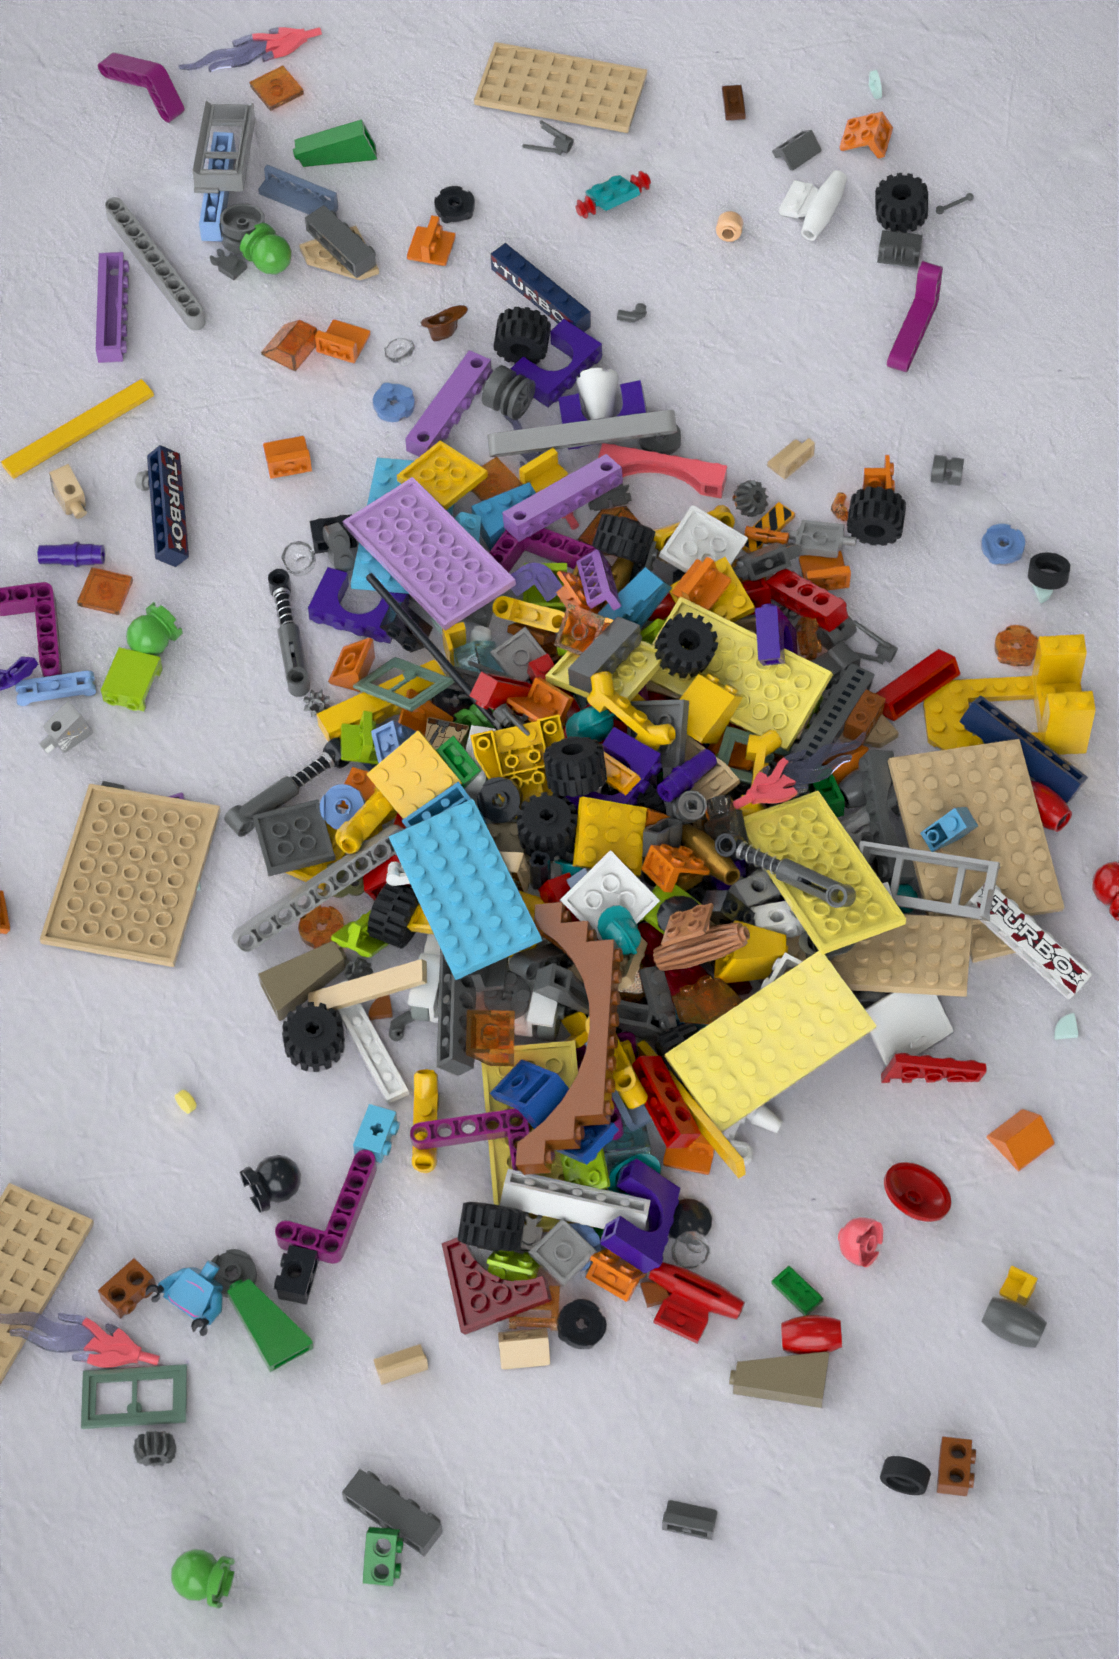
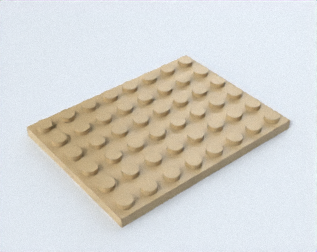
(1000, 797)
(130, 875)

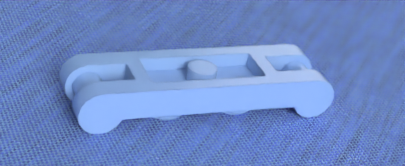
(55, 687)

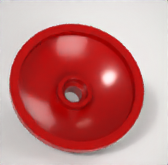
(917, 1192)

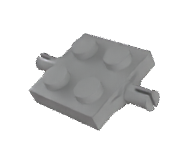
(821, 538)

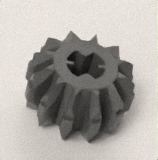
(751, 498)
(154, 1448)

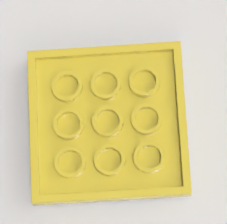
(627, 678)

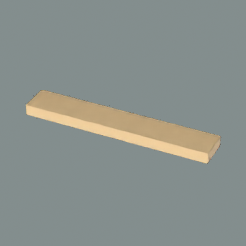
(371, 986)

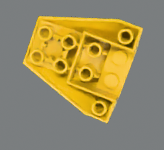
(519, 756)

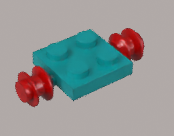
(612, 193)

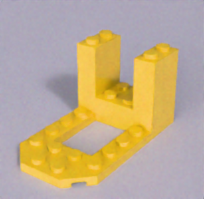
(1060, 705)

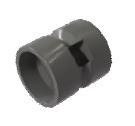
(939, 468)
(839, 634)
(688, 807)

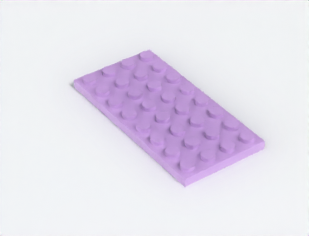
(429, 553)

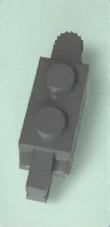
(766, 561)

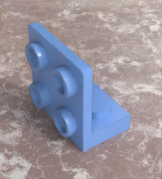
(389, 737)

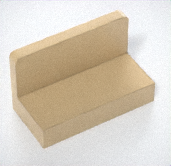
(792, 457)
(524, 1348)
(401, 1364)

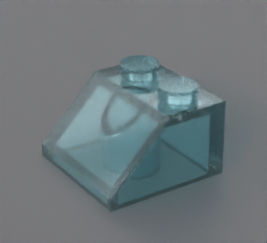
(628, 1145)

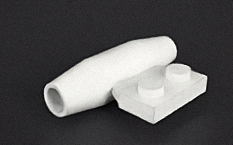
(814, 204)

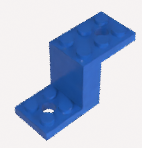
(537, 1094)

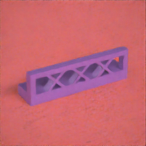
(602, 577)

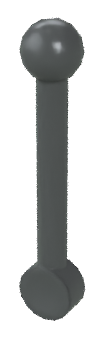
(940, 209)

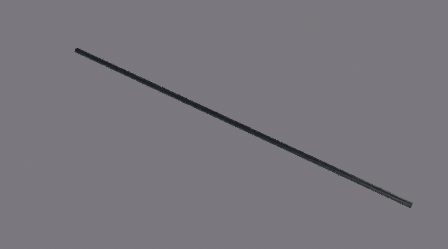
(454, 674)

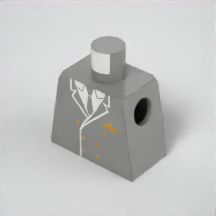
(65, 729)

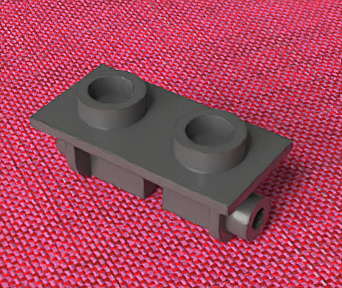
(616, 495)

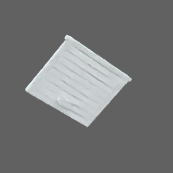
(907, 1024)

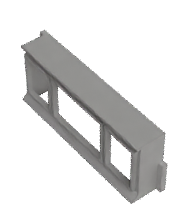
(217, 179)
(959, 862)

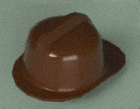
(444, 323)

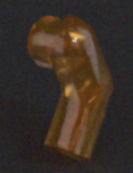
(838, 507)

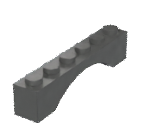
(875, 785)
(568, 990)

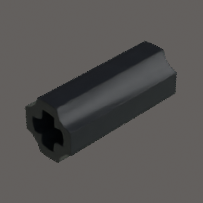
(539, 869)

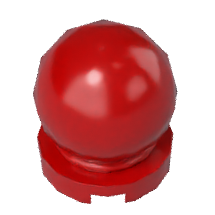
(1106, 887)

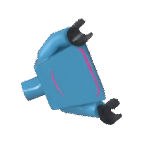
(193, 1293)

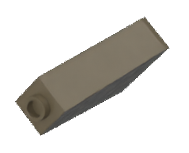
(291, 981)
(783, 1379)

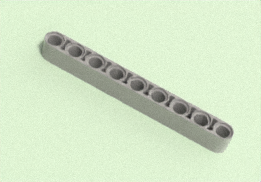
(155, 263)
(582, 433)
(309, 890)

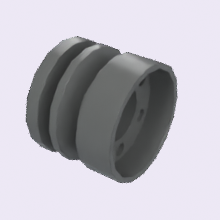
(508, 392)

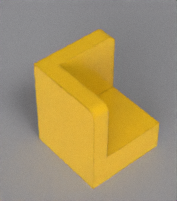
(1018, 1286)

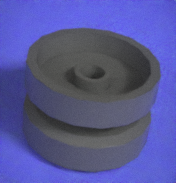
(238, 221)

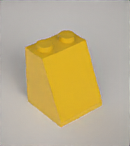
(709, 707)
(754, 959)

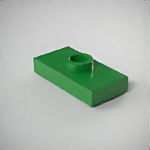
(797, 1291)

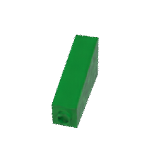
(336, 146)
(268, 1326)

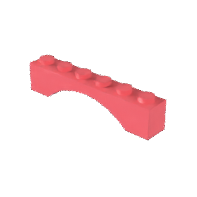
(703, 476)

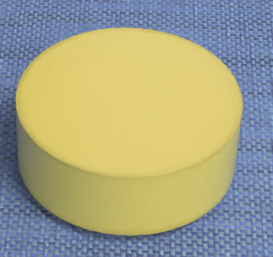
(185, 1101)

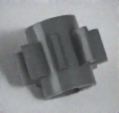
(319, 698)
(357, 969)

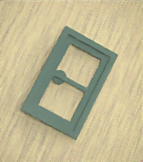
(411, 671)
(735, 735)
(135, 1415)

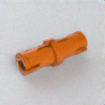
(766, 535)

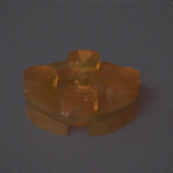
(807, 638)
(1011, 656)
(323, 915)

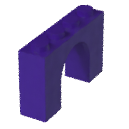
(575, 343)
(633, 403)
(326, 608)
(774, 635)
(634, 756)
(628, 1241)

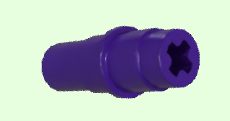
(71, 554)
(686, 775)

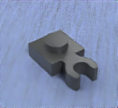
(229, 266)
(531, 1233)

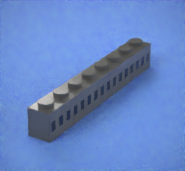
(830, 721)

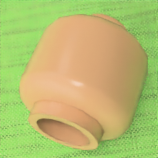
(729, 226)

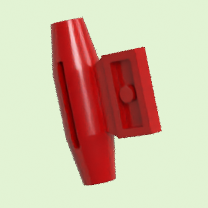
(691, 1300)

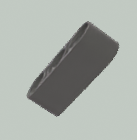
(529, 961)

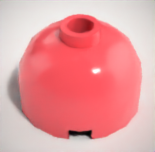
(860, 1240)

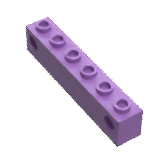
(111, 307)
(449, 403)
(562, 497)

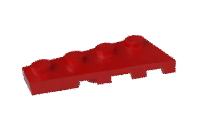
(910, 1067)

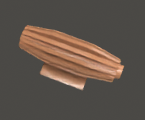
(692, 940)

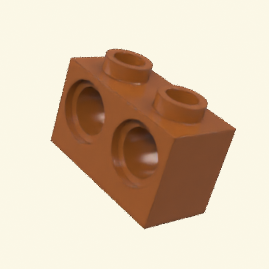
(864, 716)
(122, 1285)
(955, 1466)

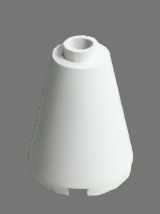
(598, 392)

